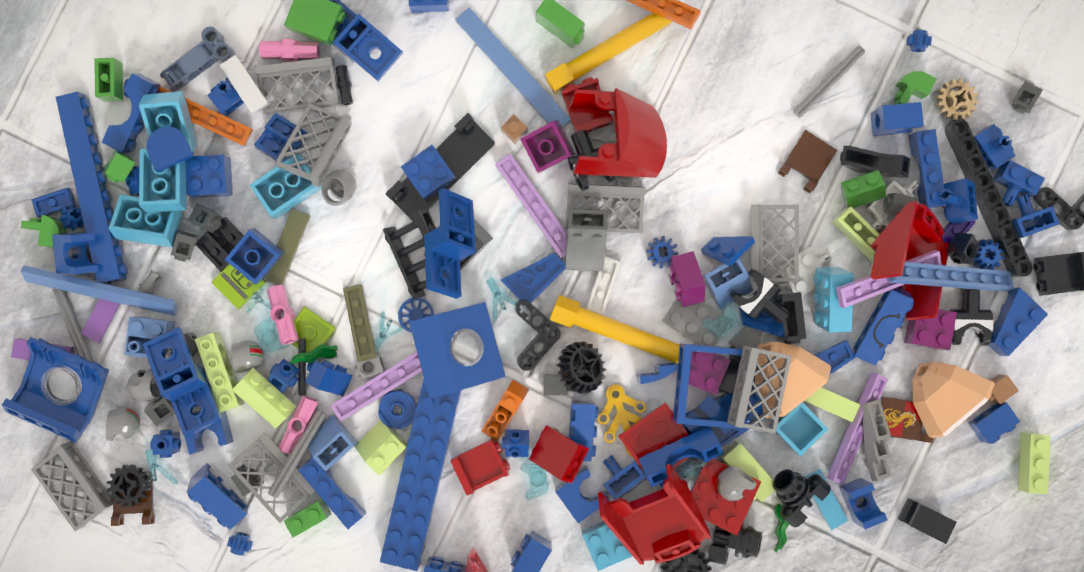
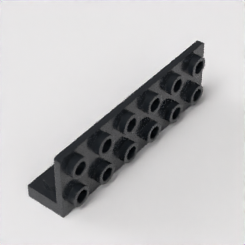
(460, 153)

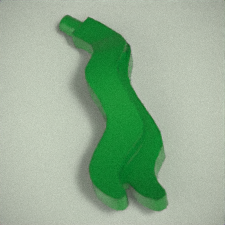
(320, 351)
(780, 530)

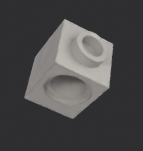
(379, 367)

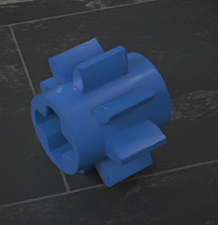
(919, 40)
(71, 218)
(239, 543)

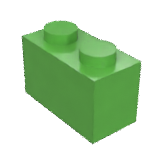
(108, 79)
(118, 167)
(863, 189)
(307, 517)

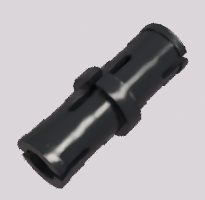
(344, 85)

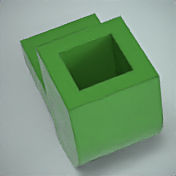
(915, 84)
(47, 227)

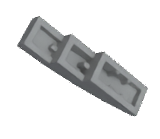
(875, 435)

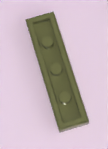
(289, 243)
(360, 323)

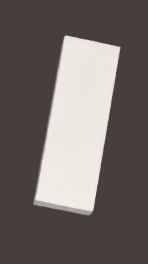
(244, 84)
(603, 286)

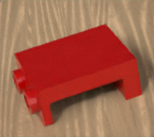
(581, 118)
(558, 454)
(480, 466)

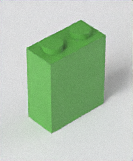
(315, 19)
(560, 22)

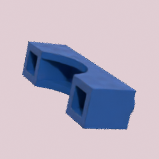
(124, 136)
(925, 150)
(700, 445)
(340, 503)

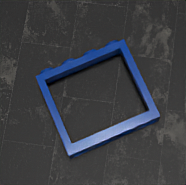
(683, 380)

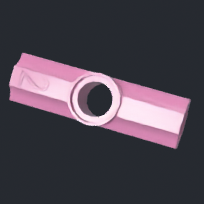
(289, 50)
(285, 325)
(304, 414)

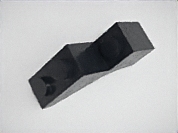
(868, 161)

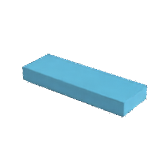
(829, 507)

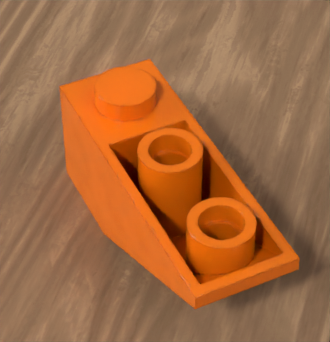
(505, 410)

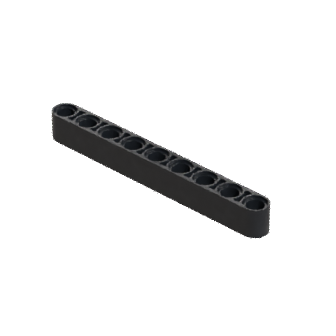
(996, 203)

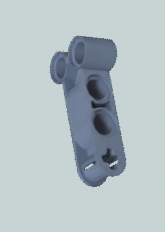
(197, 60)

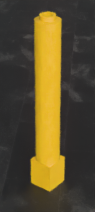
(605, 51)
(570, 313)

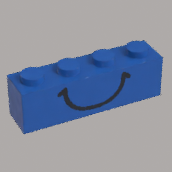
(882, 325)

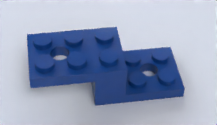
(359, 38)
(449, 244)
(182, 382)

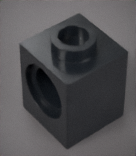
(963, 248)

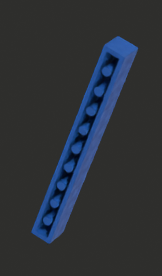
(91, 186)

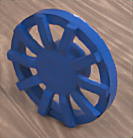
(414, 313)

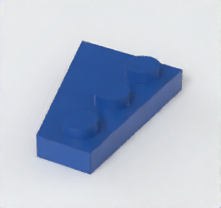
(535, 278)

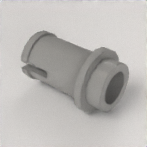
(150, 282)

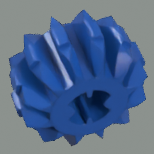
(655, 253)
(993, 255)

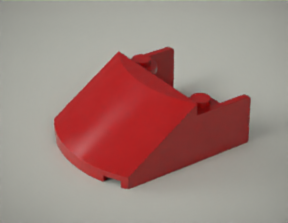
(639, 136)
(908, 236)
(659, 524)

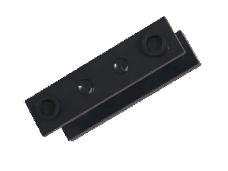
(425, 224)

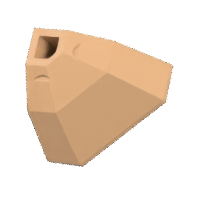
(804, 377)
(947, 396)

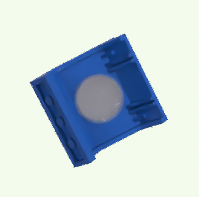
(457, 349)
(57, 390)

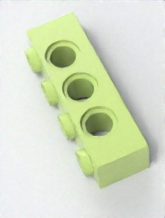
(219, 371)

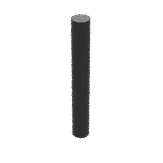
(302, 366)

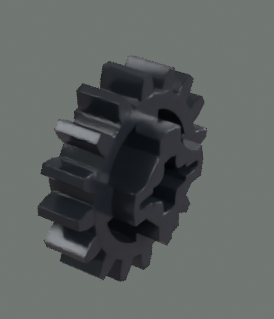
(126, 477)

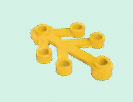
(622, 416)

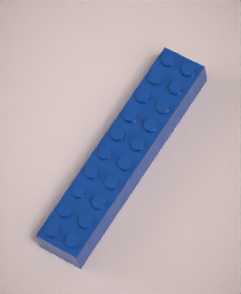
(419, 479)

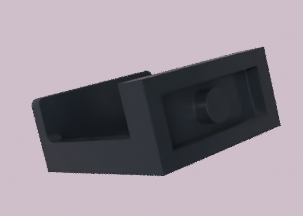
(1059, 273)
(795, 320)

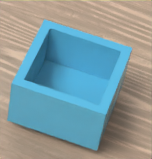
(800, 429)
(604, 546)

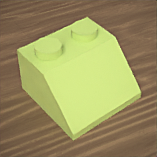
(380, 447)

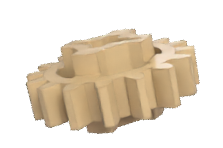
(948, 99)

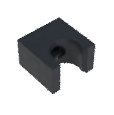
(927, 520)

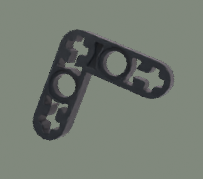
(1067, 211)
(541, 337)

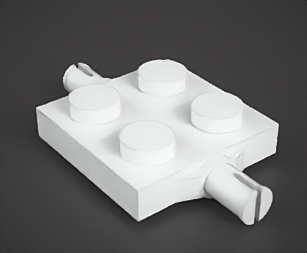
(876, 208)
(807, 268)

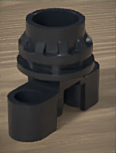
(796, 493)
(746, 542)

